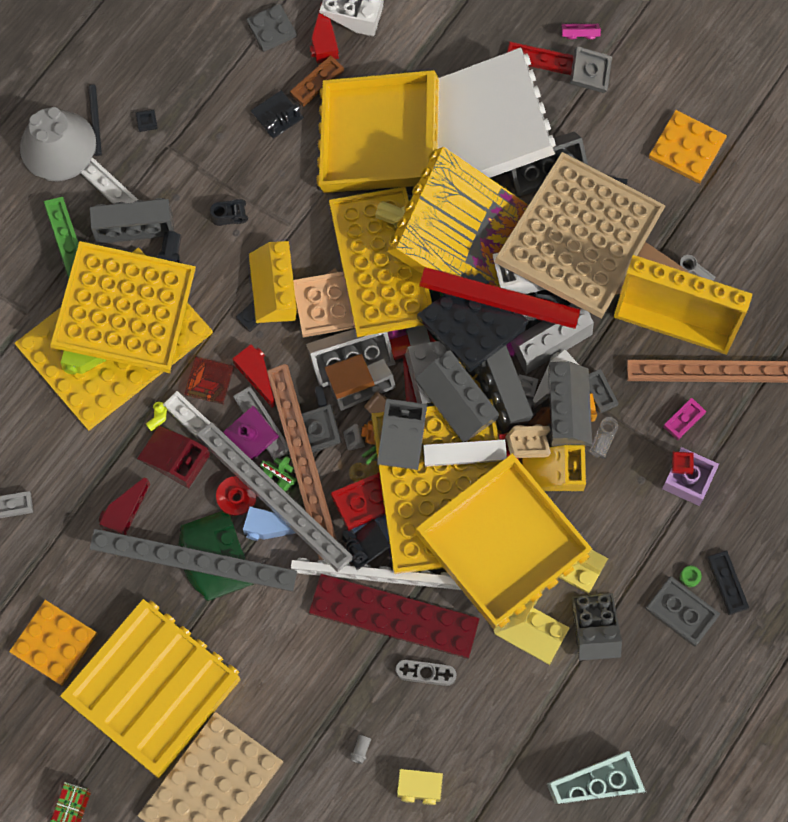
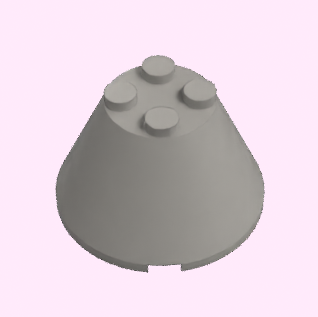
(57, 144)

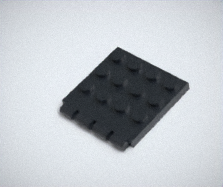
(471, 328)

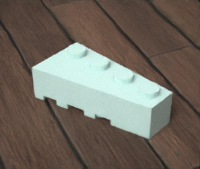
(604, 779)

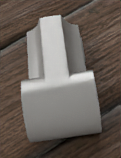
(696, 269)

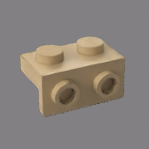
(528, 441)

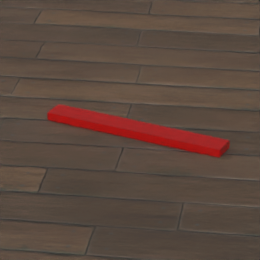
(499, 297)

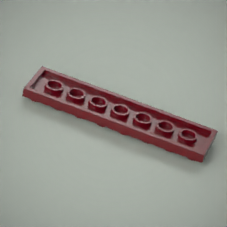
(394, 616)

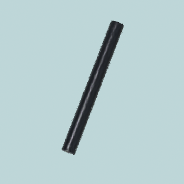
(95, 118)

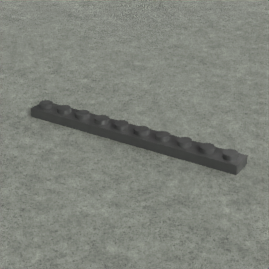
(193, 560)

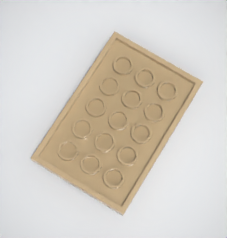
(213, 778)

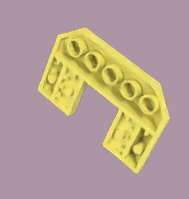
(538, 632)

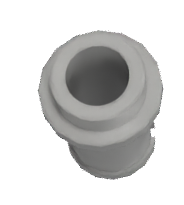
(360, 749)

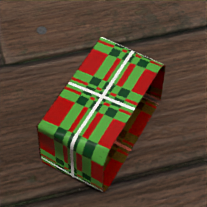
(71, 804)

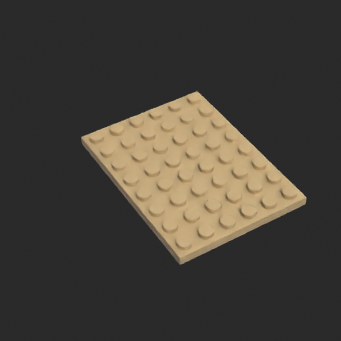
(580, 234)

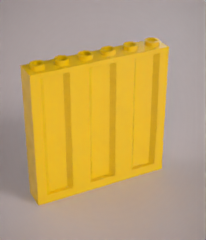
(151, 687)

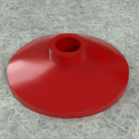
(228, 489)

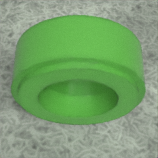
(690, 576)

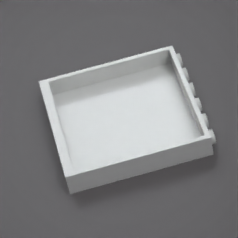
(494, 115)

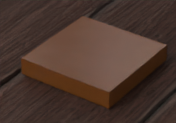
(349, 376)

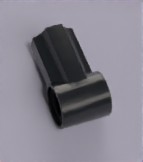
(170, 247)

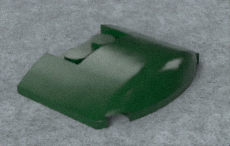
(216, 536)

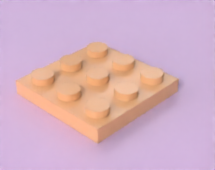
(323, 304)

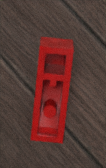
(323, 40)
(253, 368)

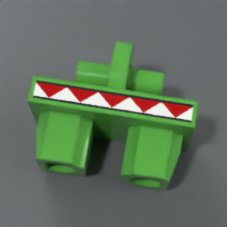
(286, 479)

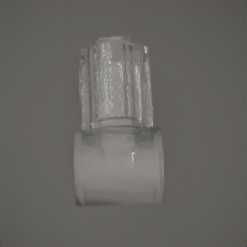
(603, 438)

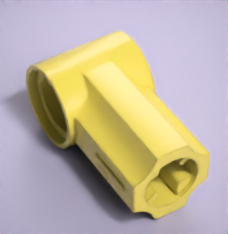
(389, 213)

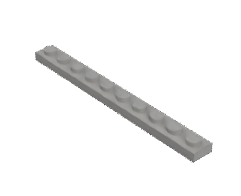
(274, 497)

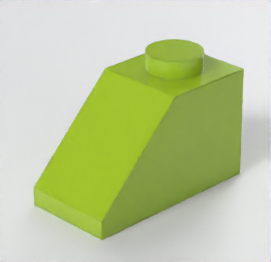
(78, 363)

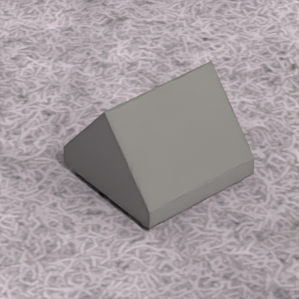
(353, 438)

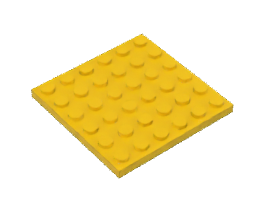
(123, 307)

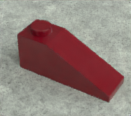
(122, 511)

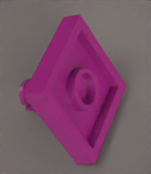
(251, 433)

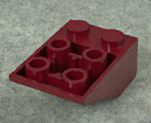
(174, 456)

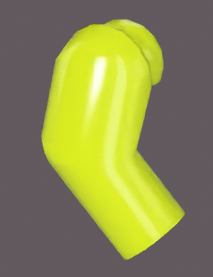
(160, 413)

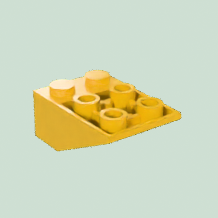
(560, 470)

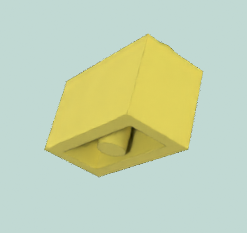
(419, 786)

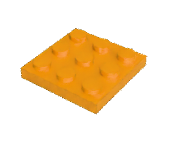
(687, 146)
(53, 642)

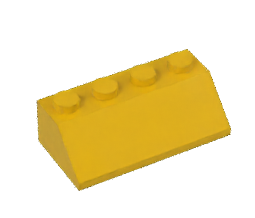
(273, 283)

